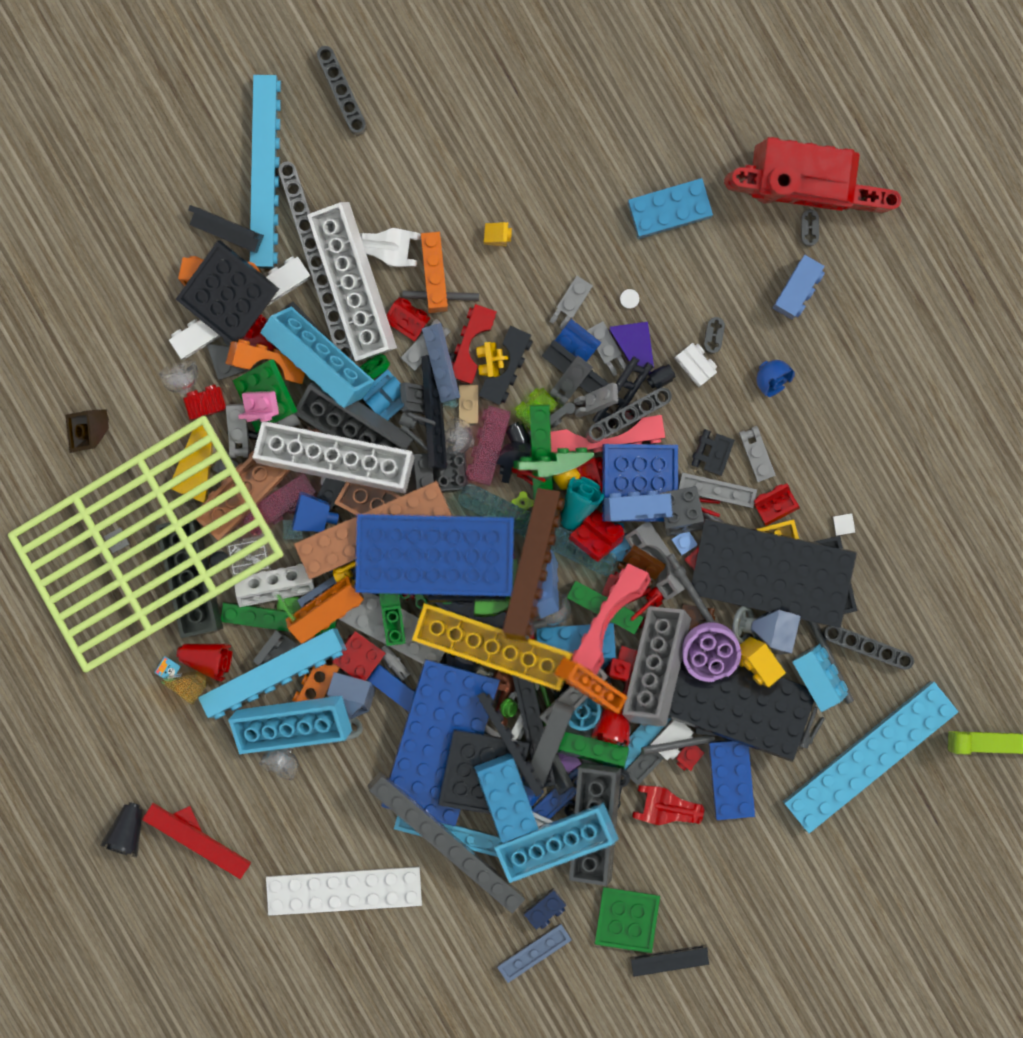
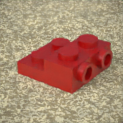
(597, 536)

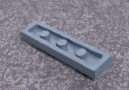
(441, 363)
(534, 953)

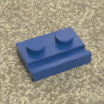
(578, 340)

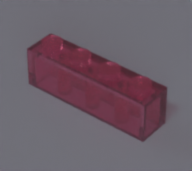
(489, 445)
(281, 502)

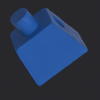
(312, 514)

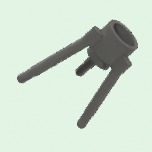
(410, 420)
(807, 737)

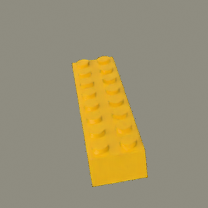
(489, 647)

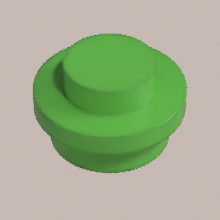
(508, 708)

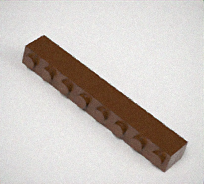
(533, 565)

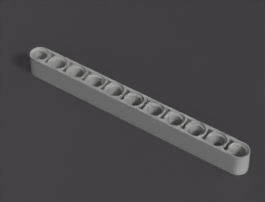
(310, 254)

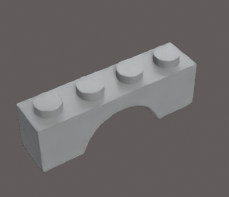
(648, 540)

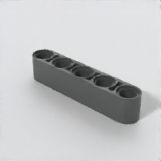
(339, 81)
(636, 410)
(876, 652)
(550, 741)

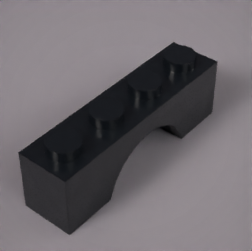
(495, 388)

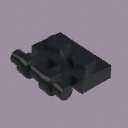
(718, 454)

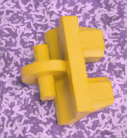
(494, 359)

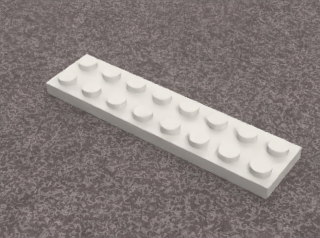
(344, 891)

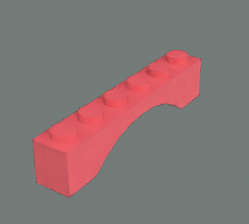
(646, 429)
(630, 586)

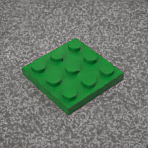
(267, 378)
(627, 919)

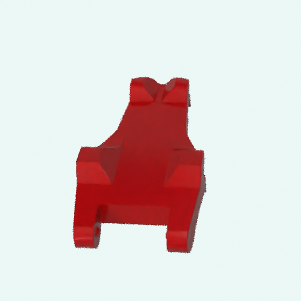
(665, 807)

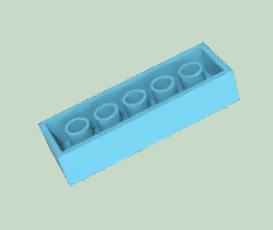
(317, 357)
(290, 725)
(557, 843)

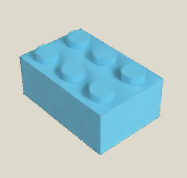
(821, 677)

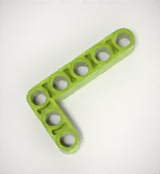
(986, 742)

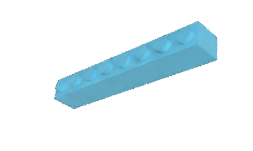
(272, 673)

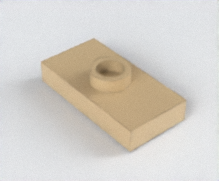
(468, 403)

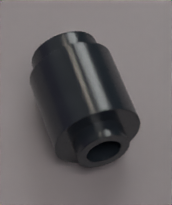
(661, 376)
(518, 433)

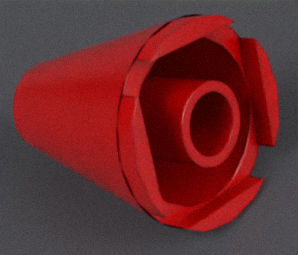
(207, 659)
(613, 728)

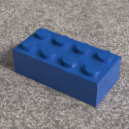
(731, 780)

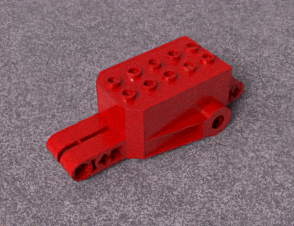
(808, 177)

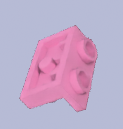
(259, 406)

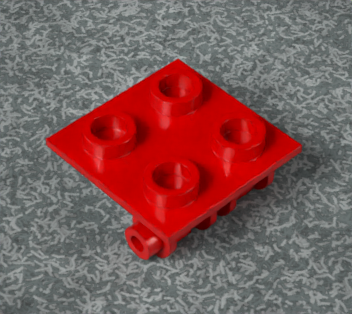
(360, 657)

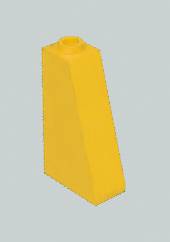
(192, 460)

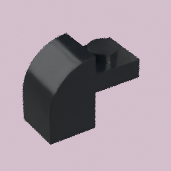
(508, 454)

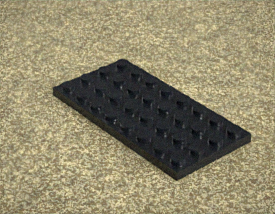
(773, 572)
(744, 710)

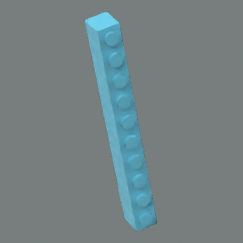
(264, 168)

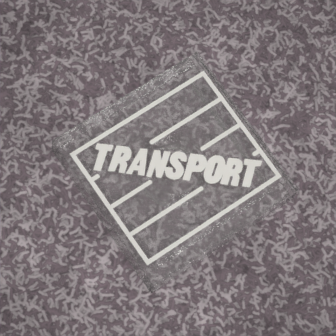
(250, 559)

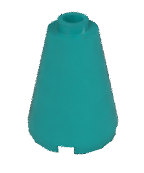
(580, 501)

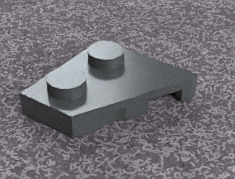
(219, 357)

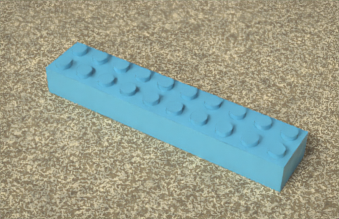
(870, 756)

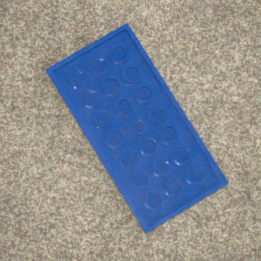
(434, 555)
(442, 702)

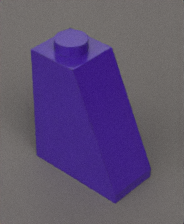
(634, 341)

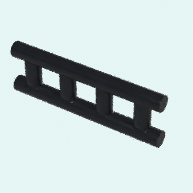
(622, 382)

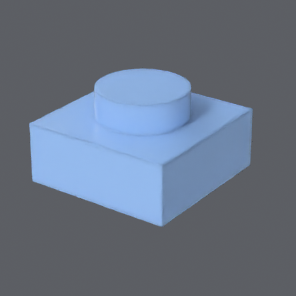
(684, 542)

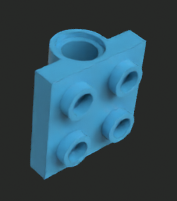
(385, 396)

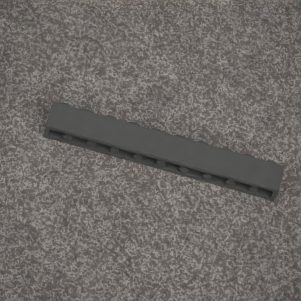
(445, 842)

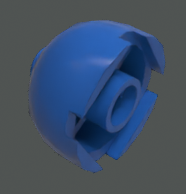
(773, 376)

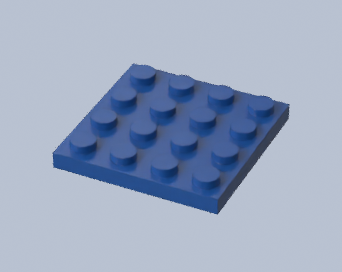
(639, 470)

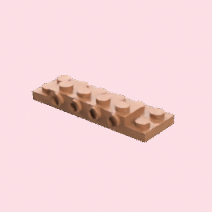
(259, 482)

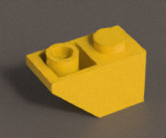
(497, 234)

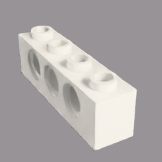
(267, 591)

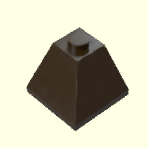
(86, 429)

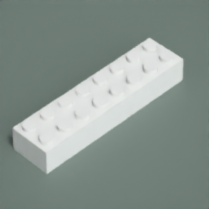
(351, 281)
(333, 457)

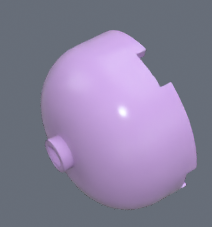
(711, 644)

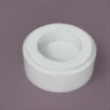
(629, 298)

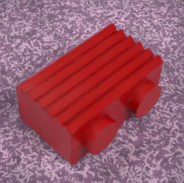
(205, 402)

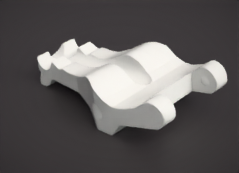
(391, 246)

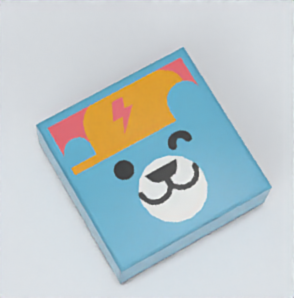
(167, 667)

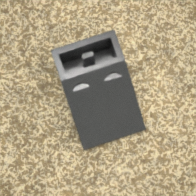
(449, 479)

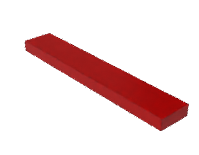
(196, 840)

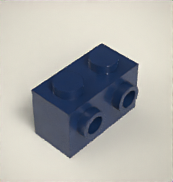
(544, 909)

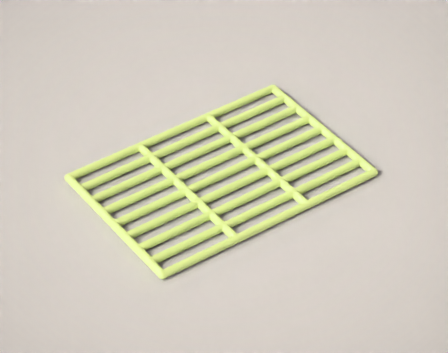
(176, 525)

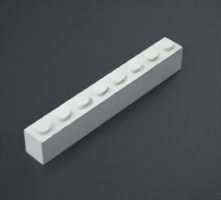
(200, 335)

